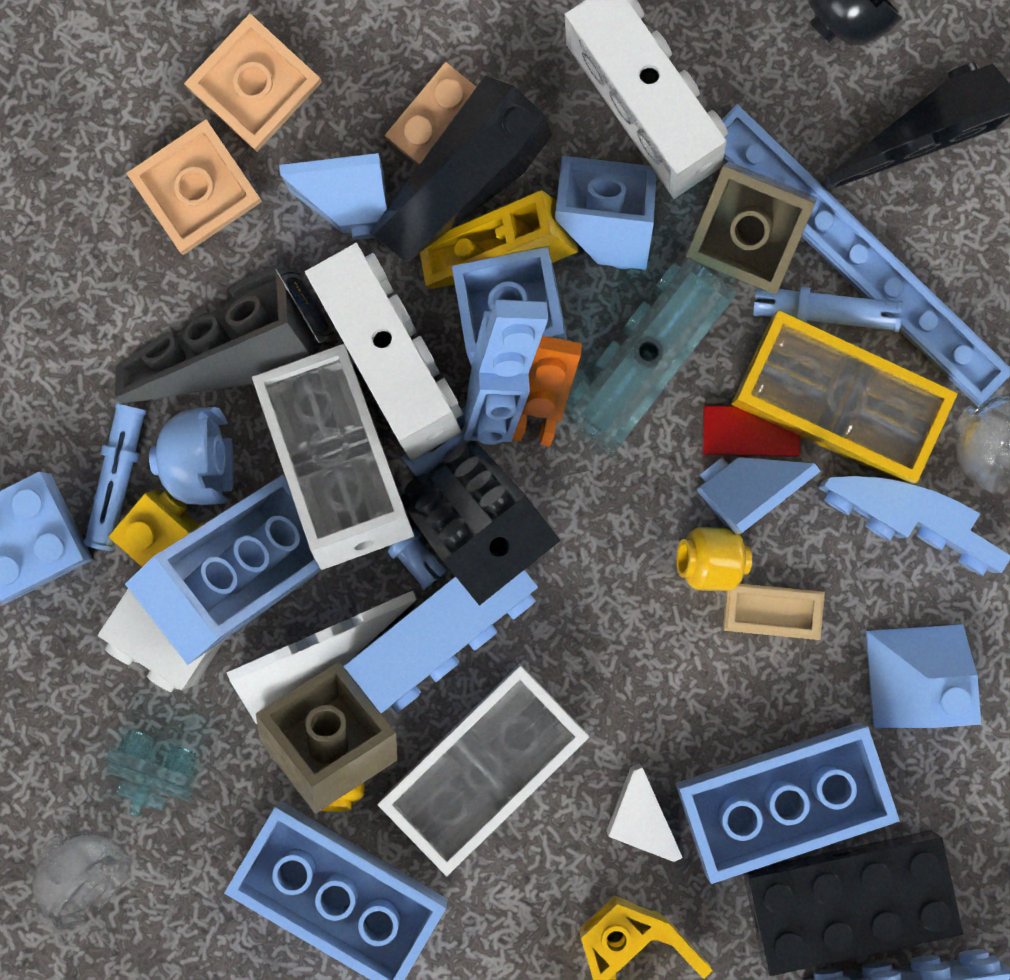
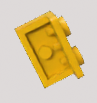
(153, 526)

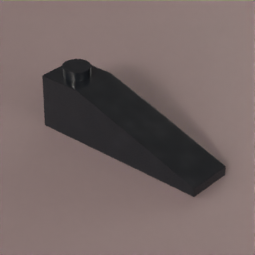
(956, 111)
(469, 164)

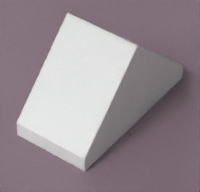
(640, 820)

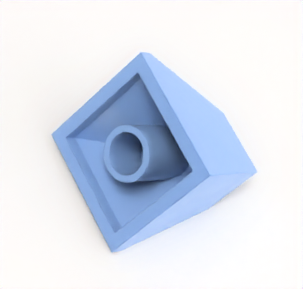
(341, 190)
(608, 209)
(751, 488)
(922, 678)

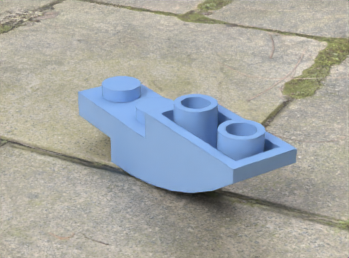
(501, 369)
(900, 506)

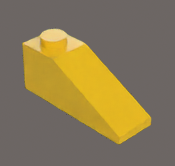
(505, 231)

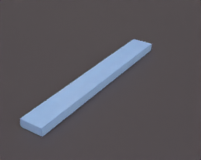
(871, 266)

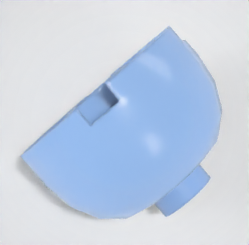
(194, 458)

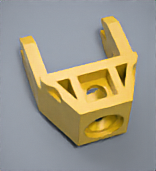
(638, 929)

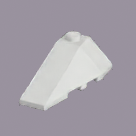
(287, 668)

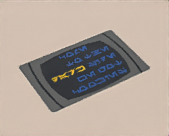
(306, 304)

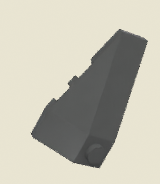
(222, 348)

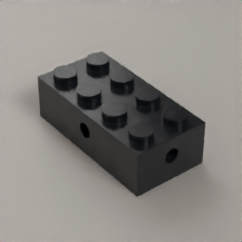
(477, 520)
(852, 902)

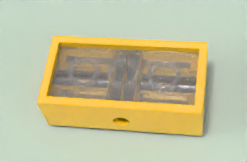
(844, 398)

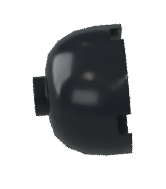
(853, 20)

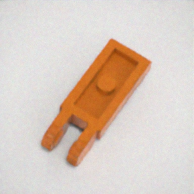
(549, 386)

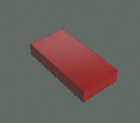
(740, 433)

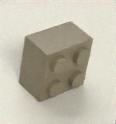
(751, 227)
(327, 737)

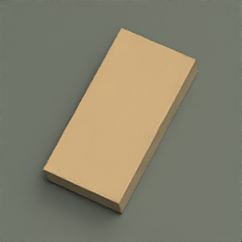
(774, 611)

